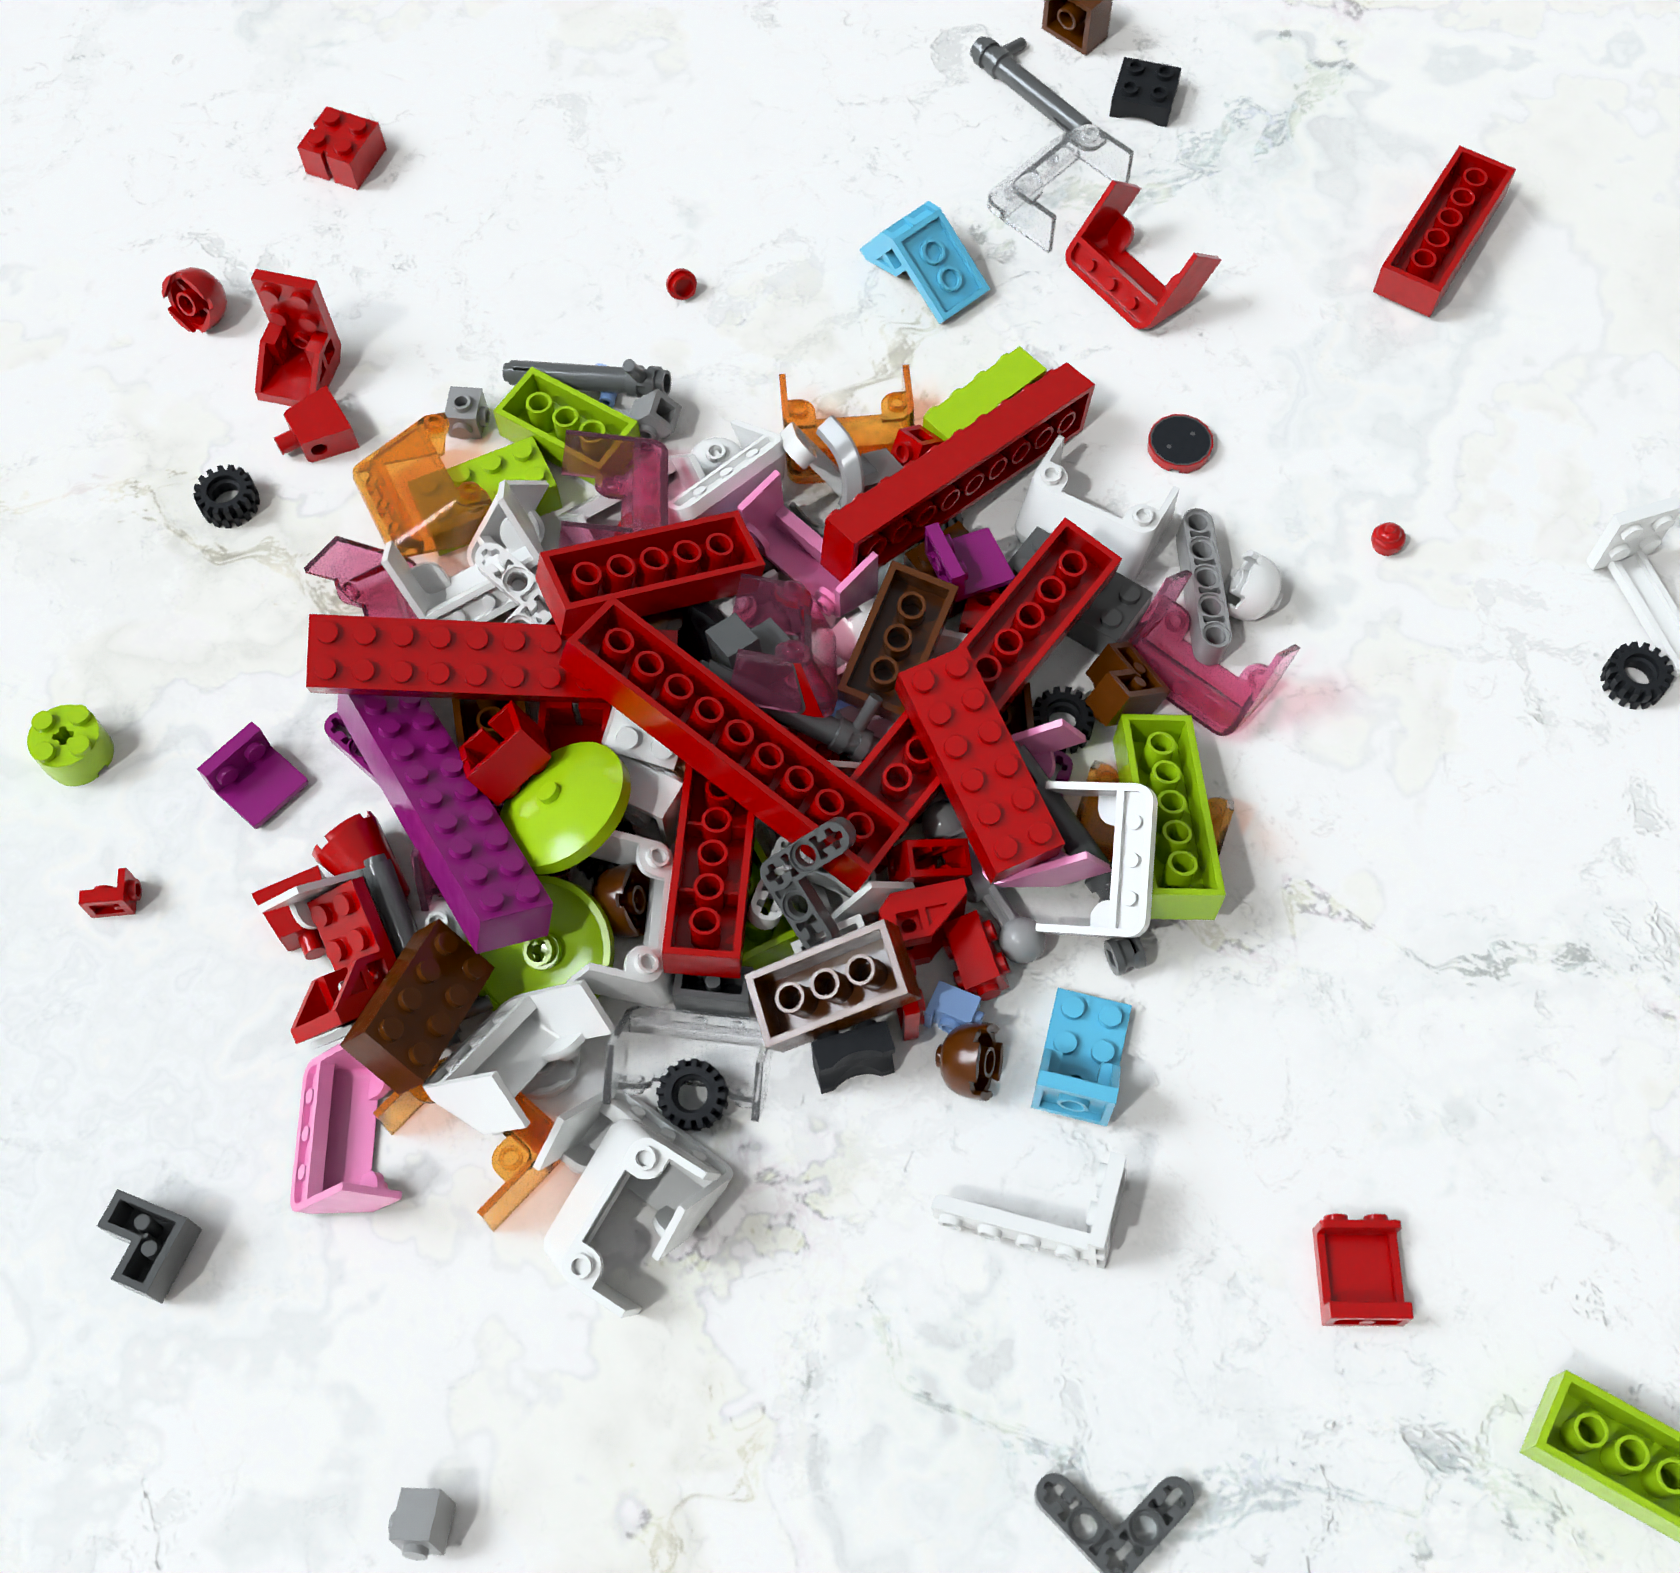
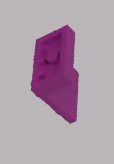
(967, 561)
(252, 776)

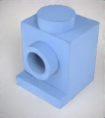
(952, 1008)

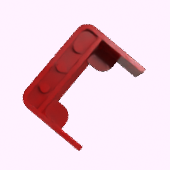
(1103, 263)

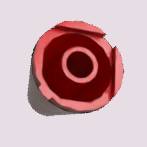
(352, 844)

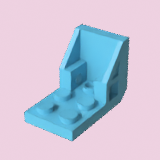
(932, 258)
(1082, 1057)

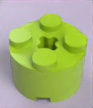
(69, 744)

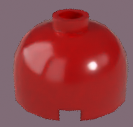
(195, 298)

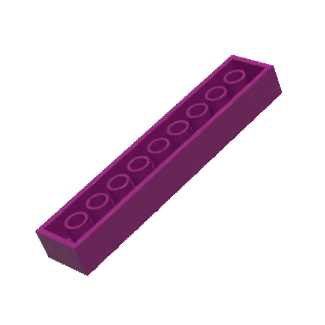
(448, 820)

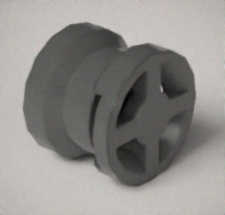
(1124, 954)

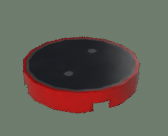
(1180, 443)

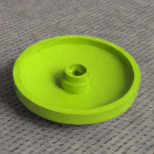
(568, 806)
(576, 937)

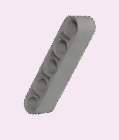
(1205, 589)

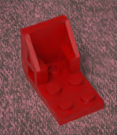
(299, 342)
(921, 918)
(358, 954)

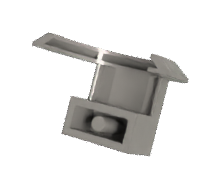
(857, 472)

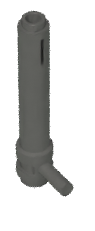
(1001, 65)
(629, 379)
(838, 734)
(1070, 827)
(399, 919)

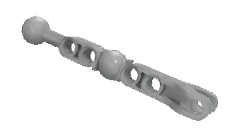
(1018, 934)

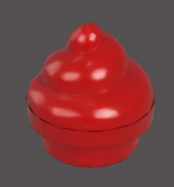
(681, 284)
(1388, 538)

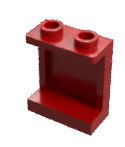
(1360, 1271)

